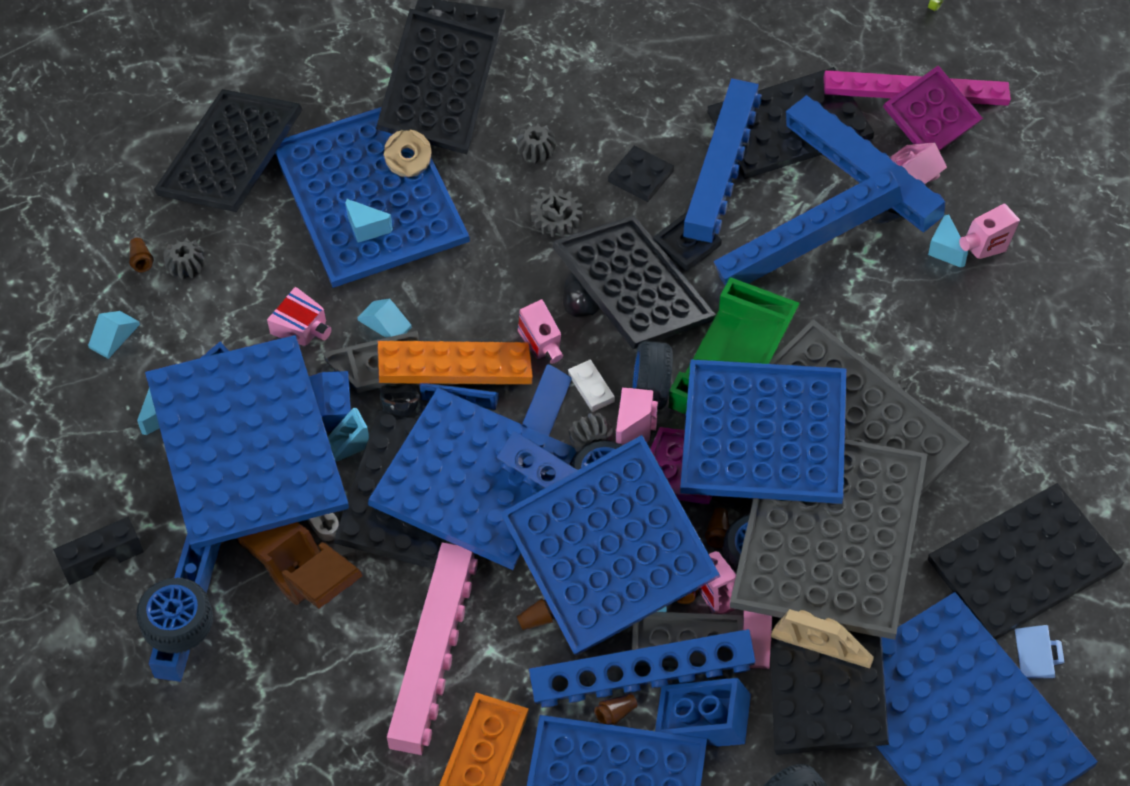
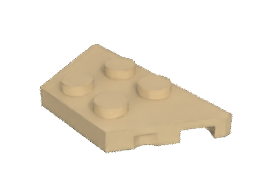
(821, 636)

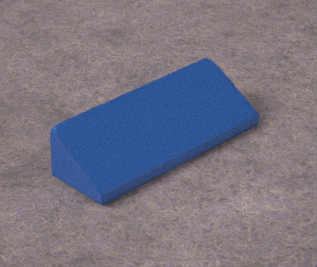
(482, 398)
(547, 400)

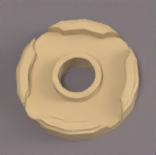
(407, 166)

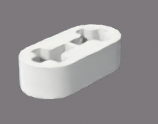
(323, 533)

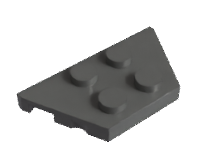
(362, 362)

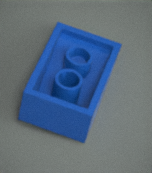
(332, 397)
(706, 710)

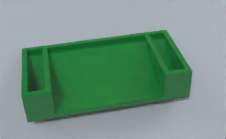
(743, 331)

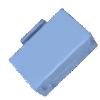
(1036, 652)

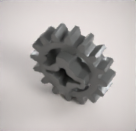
(556, 212)

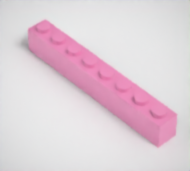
(431, 650)

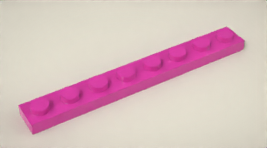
(890, 85)

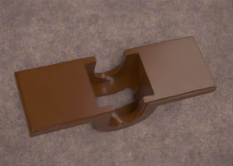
(319, 573)

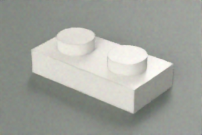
(591, 385)

